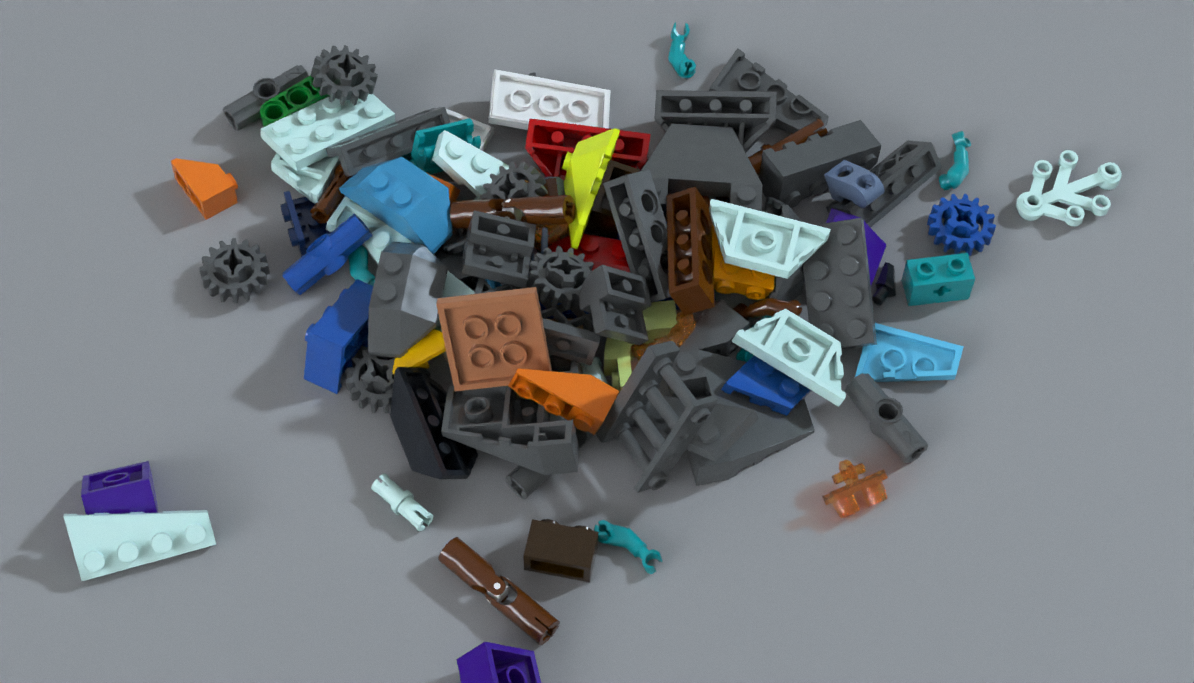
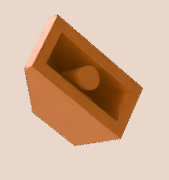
(206, 185)

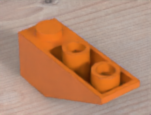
(567, 394)

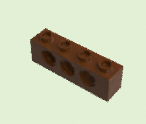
(690, 251)

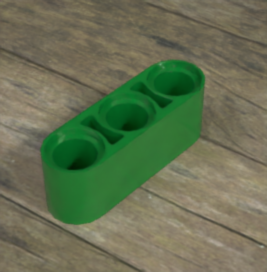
(290, 101)

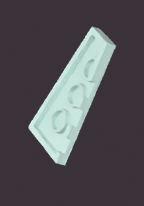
(123, 541)

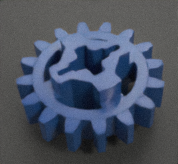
(961, 224)

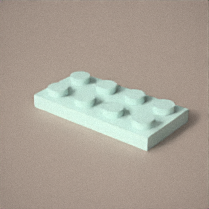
(308, 132)

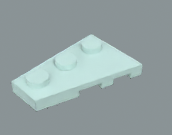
(465, 162)

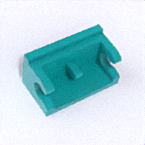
(426, 140)

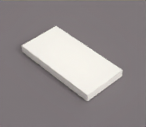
(525, 97)

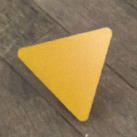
(423, 351)

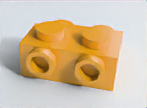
(737, 279)

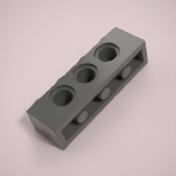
(641, 229)

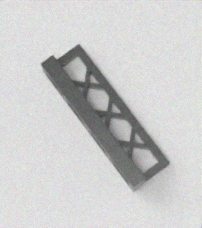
(385, 142)
(900, 175)

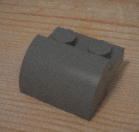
(498, 249)
(616, 304)

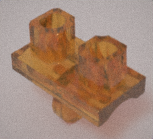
(843, 497)

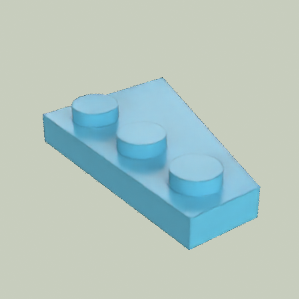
(908, 357)

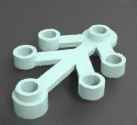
(1066, 192)

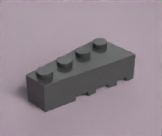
(800, 169)

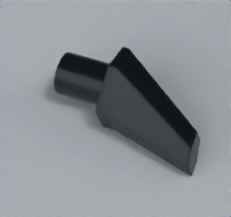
(885, 284)

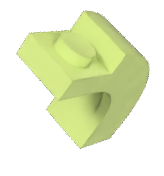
(617, 354)

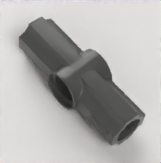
(247, 108)
(898, 431)

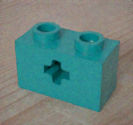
(938, 279)

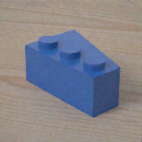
(338, 337)

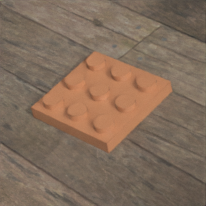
(492, 337)

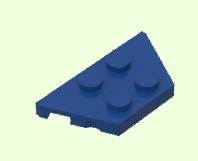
(767, 386)

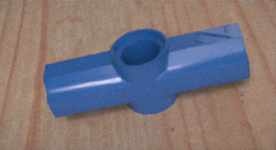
(327, 254)

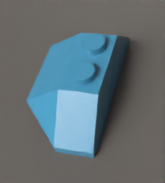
(404, 200)

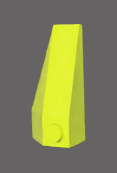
(584, 176)

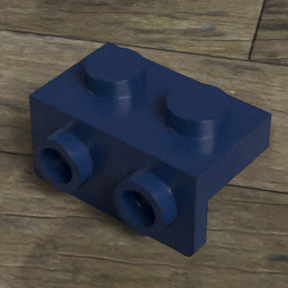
(304, 227)

